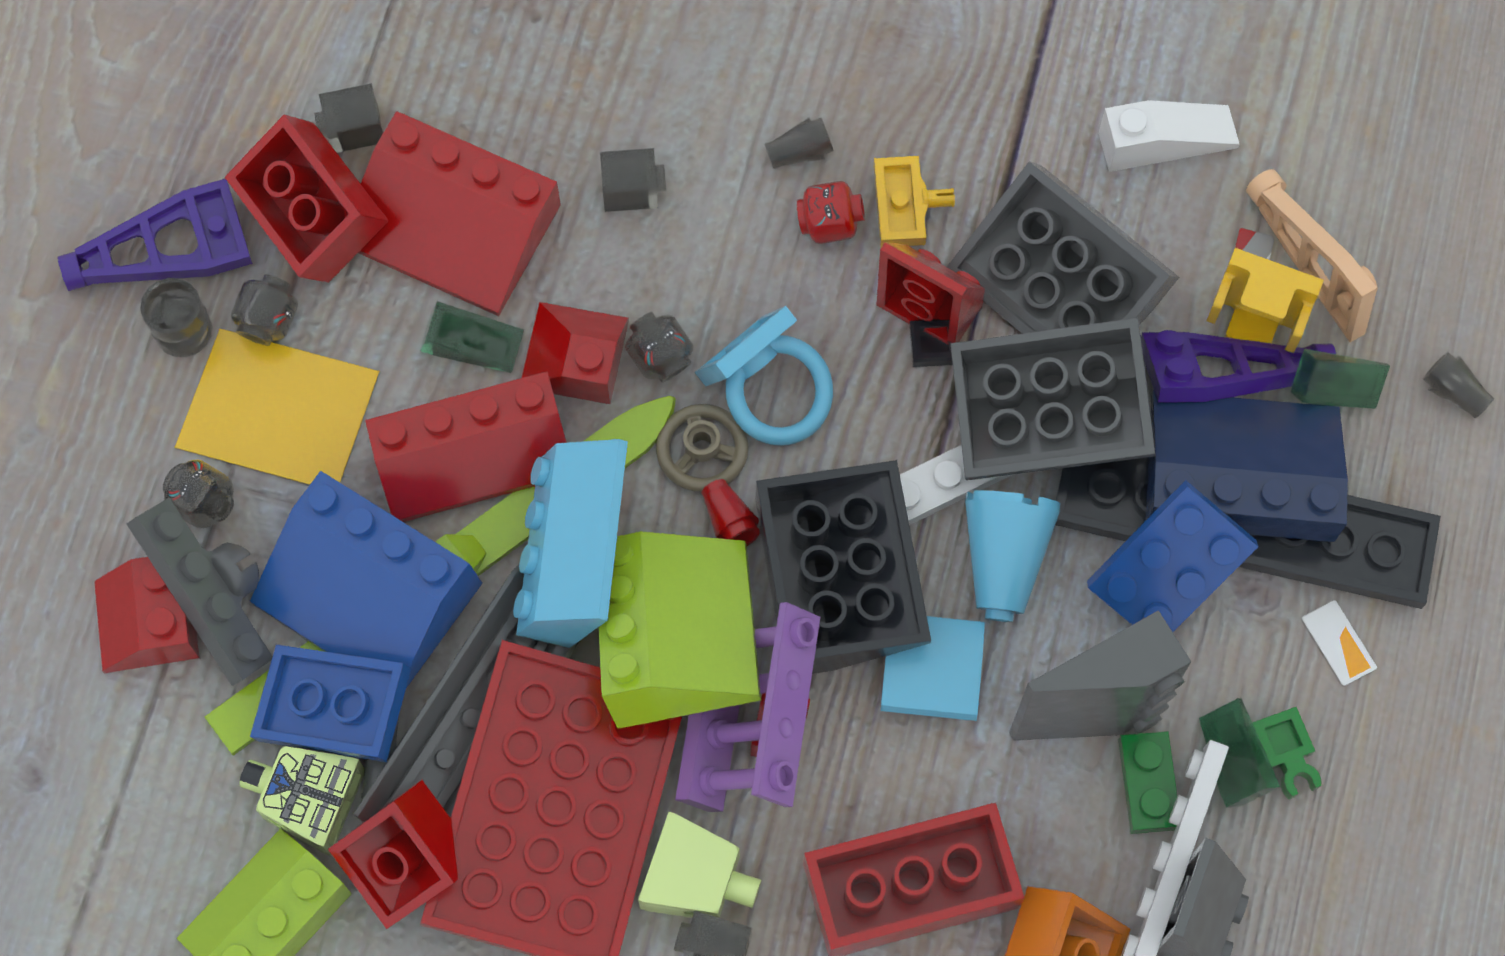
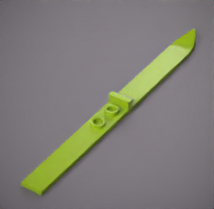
(479, 544)

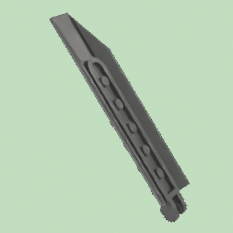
(444, 729)

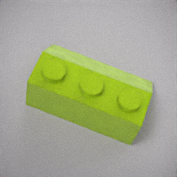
(268, 905)

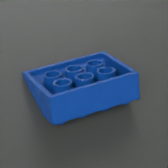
(362, 579)

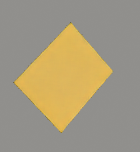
(276, 409)

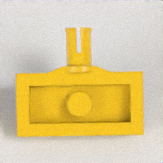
(904, 200)

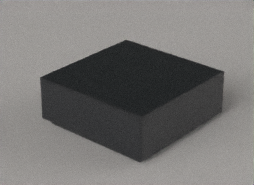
(927, 349)

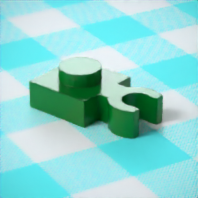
(1286, 746)

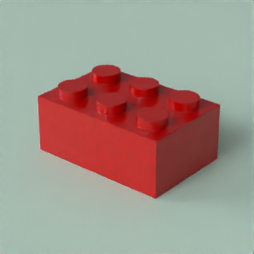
(306, 199)

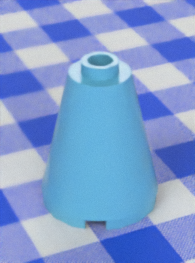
(1007, 548)

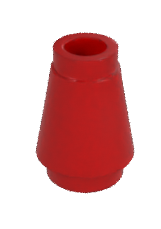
(729, 514)

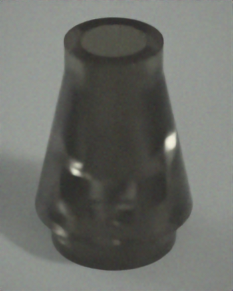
(800, 144)
(1457, 384)

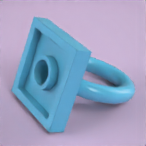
(751, 353)

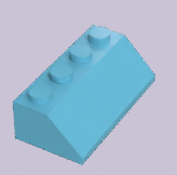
(570, 541)

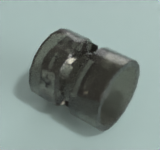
(176, 317)

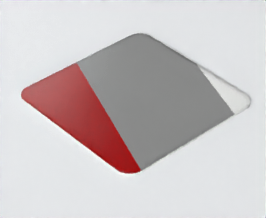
(1255, 243)

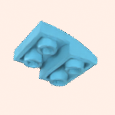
(938, 676)

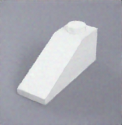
(1164, 132)

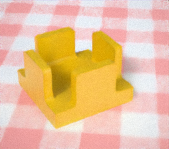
(1264, 298)

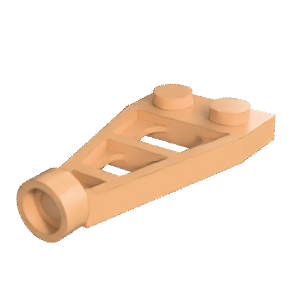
(1351, 288)

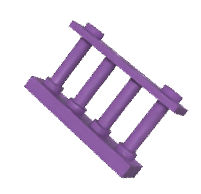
(712, 733)

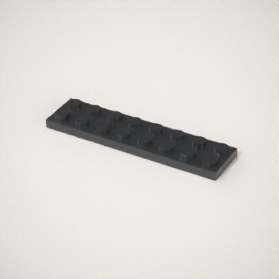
(1378, 555)

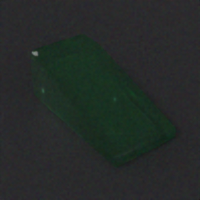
(471, 338)
(1338, 380)
(1246, 767)

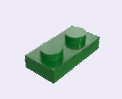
(1148, 781)

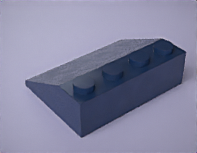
(1259, 461)

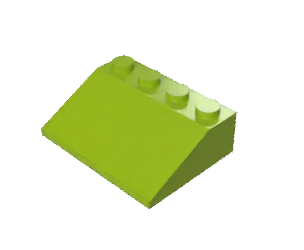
(677, 628)

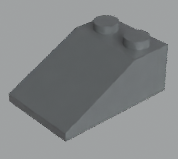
(1205, 905)

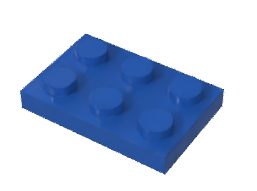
(1173, 560)
(331, 702)

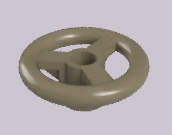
(696, 431)

